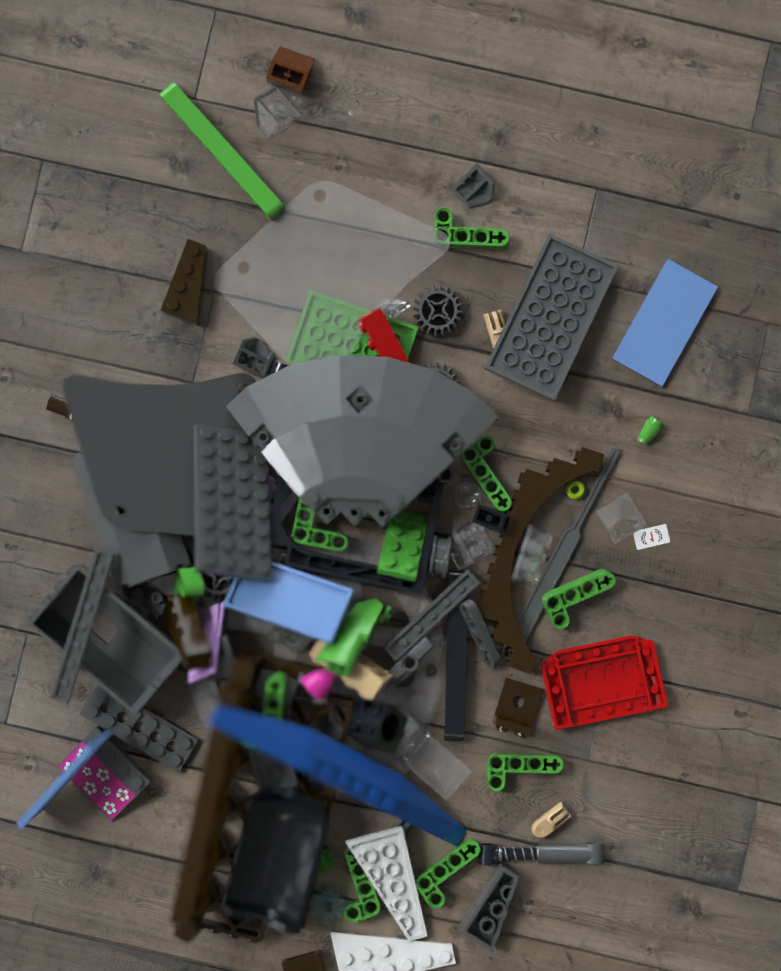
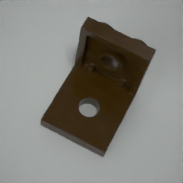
(516, 718)

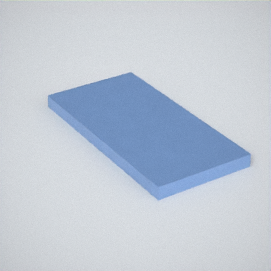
(664, 322)
(292, 602)
(64, 778)

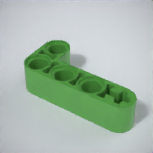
(471, 233)
(489, 476)
(188, 583)
(579, 595)
(270, 709)
(523, 768)
(450, 868)
(364, 897)

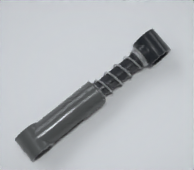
(545, 853)

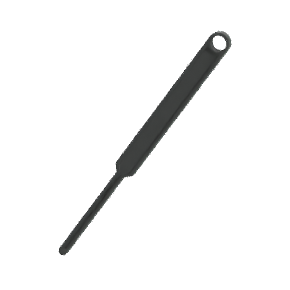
(559, 557)

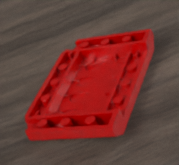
(603, 681)

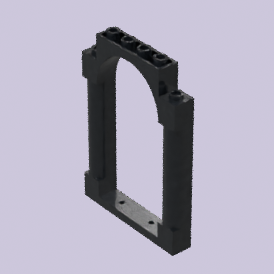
(346, 569)

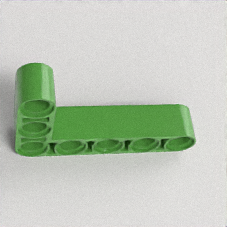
(312, 531)

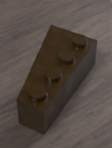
(186, 287)
(188, 632)

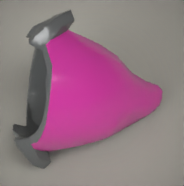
(318, 684)

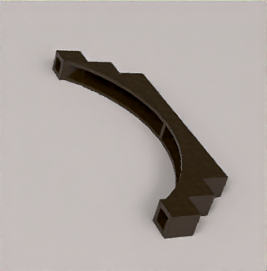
(533, 491)

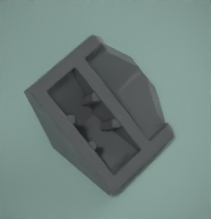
(475, 187)
(253, 357)

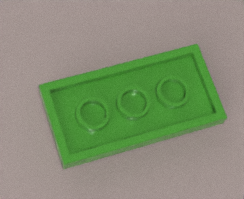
(403, 545)

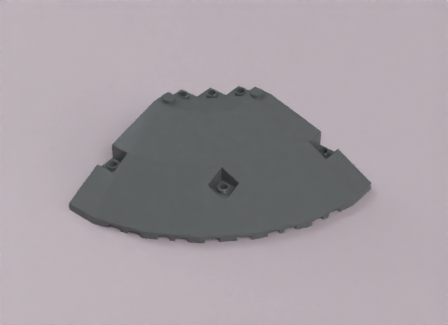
(357, 452)

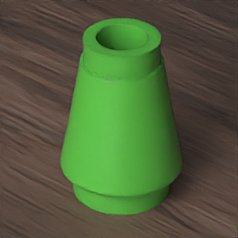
(650, 430)

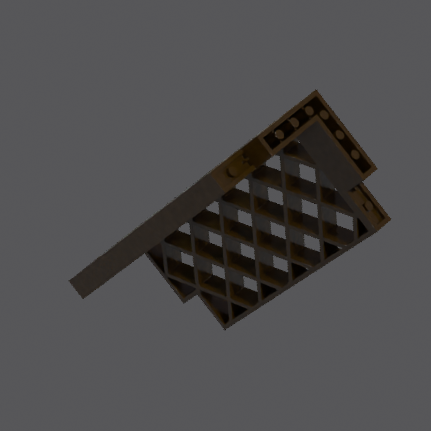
(217, 798)

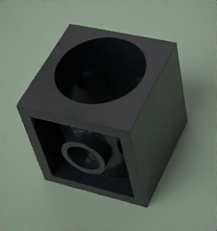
(376, 725)

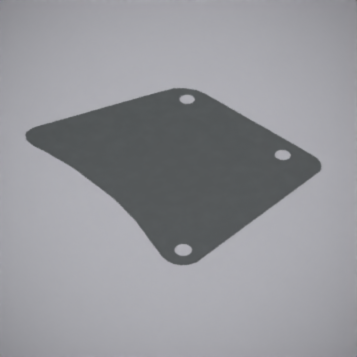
(143, 444)

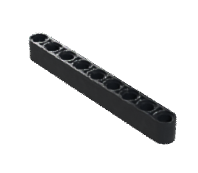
(455, 670)

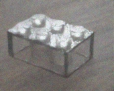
(438, 767)

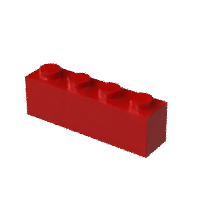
(381, 335)

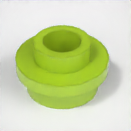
(580, 485)

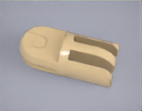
(494, 329)
(550, 821)

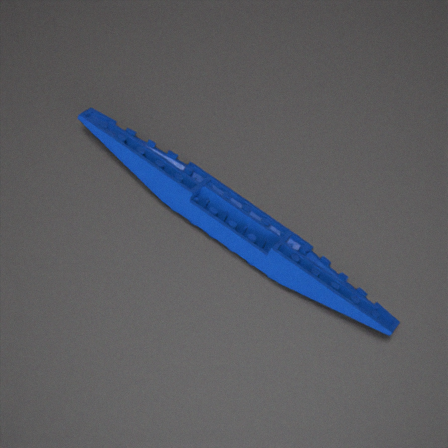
(340, 768)

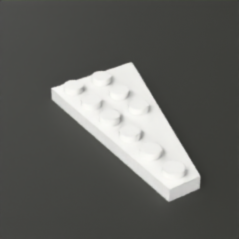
(389, 869)
(385, 953)

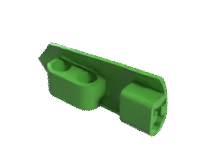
(351, 637)

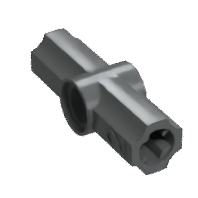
(419, 654)

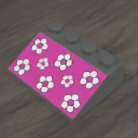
(109, 777)

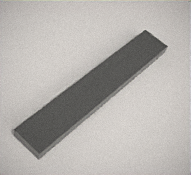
(431, 615)

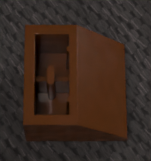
(290, 70)

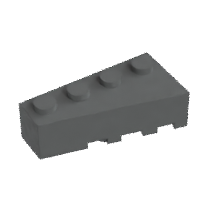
(490, 907)

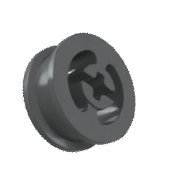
(439, 556)

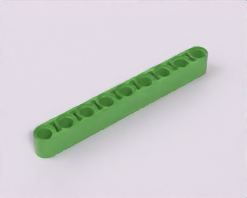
(222, 151)

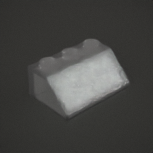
(531, 555)

